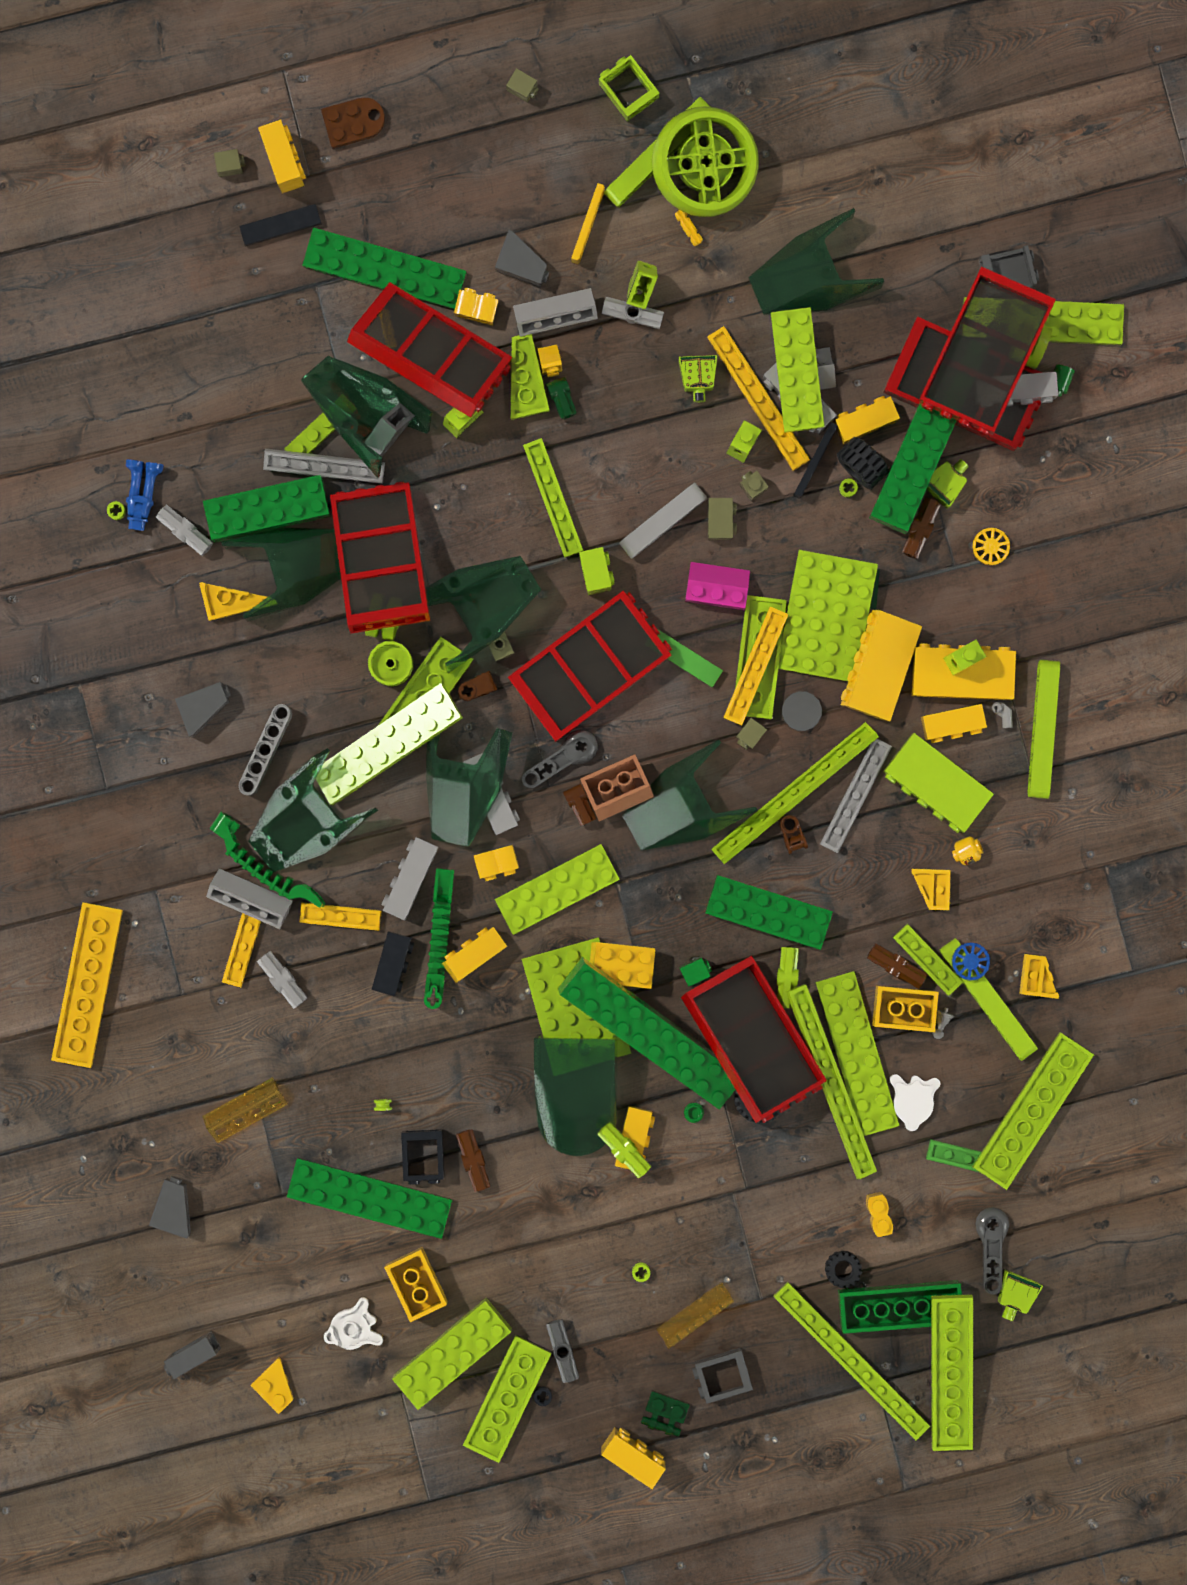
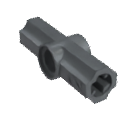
(559, 1338)

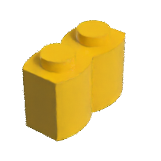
(476, 307)
(496, 862)
(879, 1220)

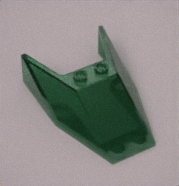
(806, 276)
(357, 401)
(301, 563)
(486, 600)
(463, 792)
(678, 808)
(300, 821)

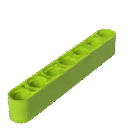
(641, 169)
(1043, 729)
(992, 1006)

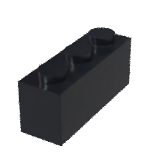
(392, 963)

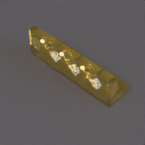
(242, 1107)
(695, 1315)

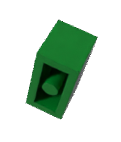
(695, 971)

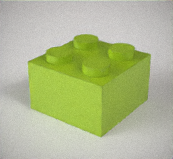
(595, 570)

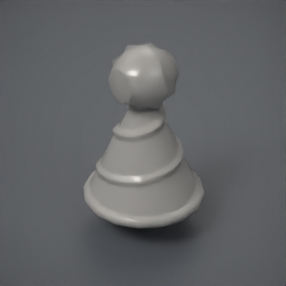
(942, 1020)

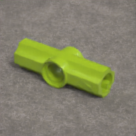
(787, 974)
(624, 1150)

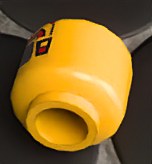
(967, 851)

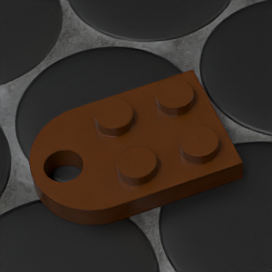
(351, 122)

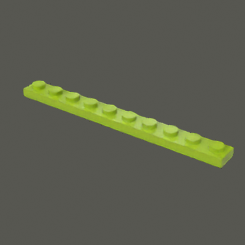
(795, 793)
(834, 1087)
(851, 1360)

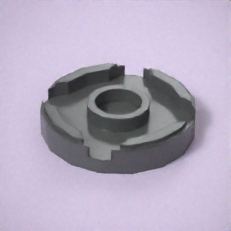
(801, 711)

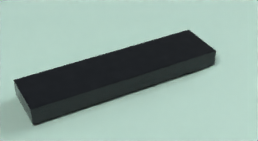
(280, 225)
(815, 460)

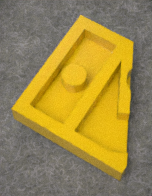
(934, 887)
(1037, 978)
(274, 1387)

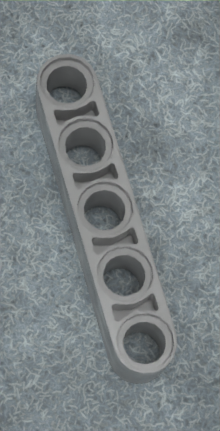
(663, 520)
(264, 739)

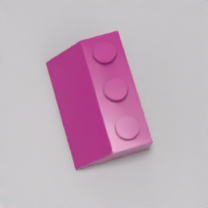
(717, 586)

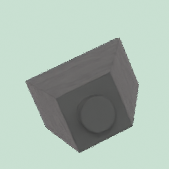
(521, 262)
(389, 429)
(202, 706)
(172, 1208)

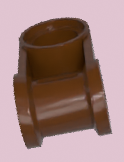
(481, 686)
(793, 835)

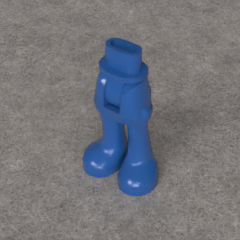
(138, 505)

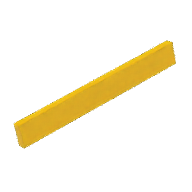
(757, 398)

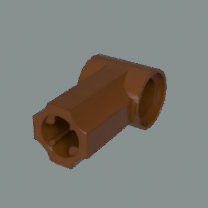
(578, 802)

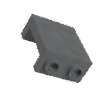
(1014, 265)

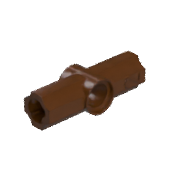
(921, 528)
(897, 966)
(473, 1160)

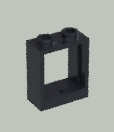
(423, 1135)

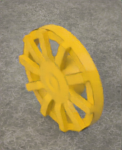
(991, 546)

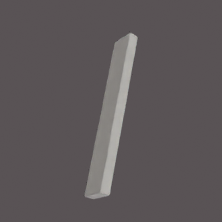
(320, 465)
(855, 795)

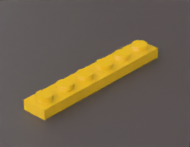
(755, 666)

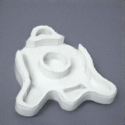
(913, 1100)
(353, 1327)

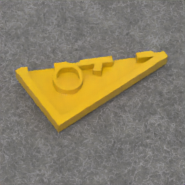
(225, 602)

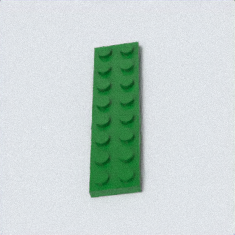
(379, 266)
(369, 1198)

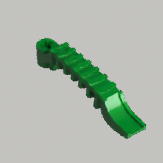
(226, 827)
(439, 940)

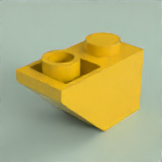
(550, 360)

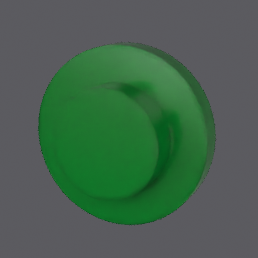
(693, 1112)

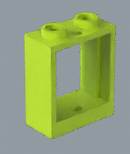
(641, 103)

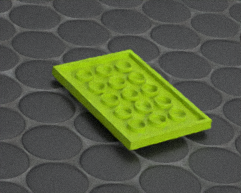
(826, 614)
(556, 1014)

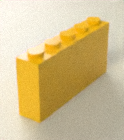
(880, 665)
(986, 679)

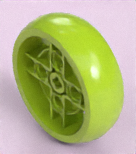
(700, 123)

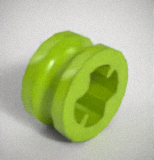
(847, 482)
(112, 506)
(382, 1104)
(635, 1269)

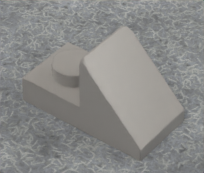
(826, 369)

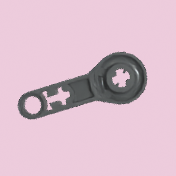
(566, 756)
(992, 1243)

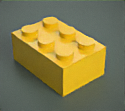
(282, 156)
(625, 964)
(905, 1008)
(416, 1284)
(633, 1457)

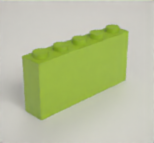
(937, 783)

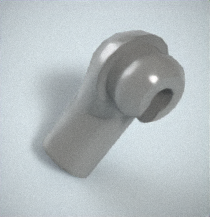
(1004, 712)

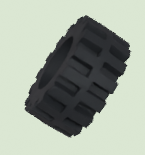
(845, 1281)

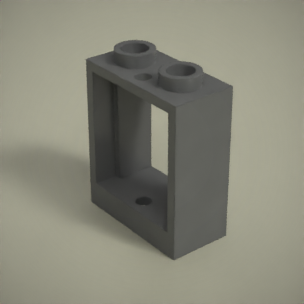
(192, 1355)
(698, 1374)

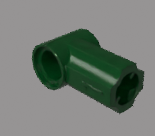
(560, 393)

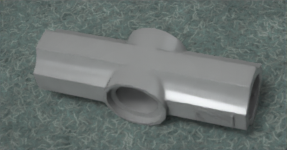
(619, 309)
(184, 530)
(282, 979)

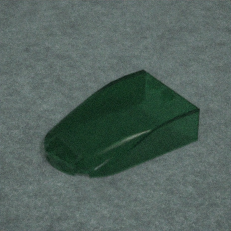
(575, 1091)

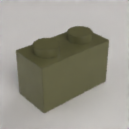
(721, 519)

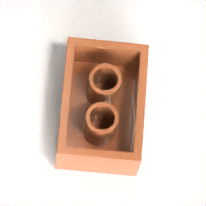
(617, 787)

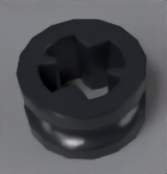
(547, 1400)

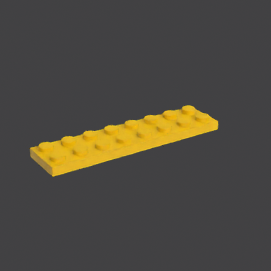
(87, 985)

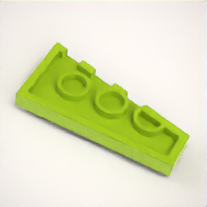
(527, 386)

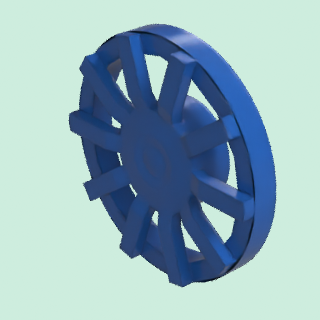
(970, 961)

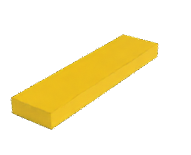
(588, 223)
(340, 916)
(241, 951)

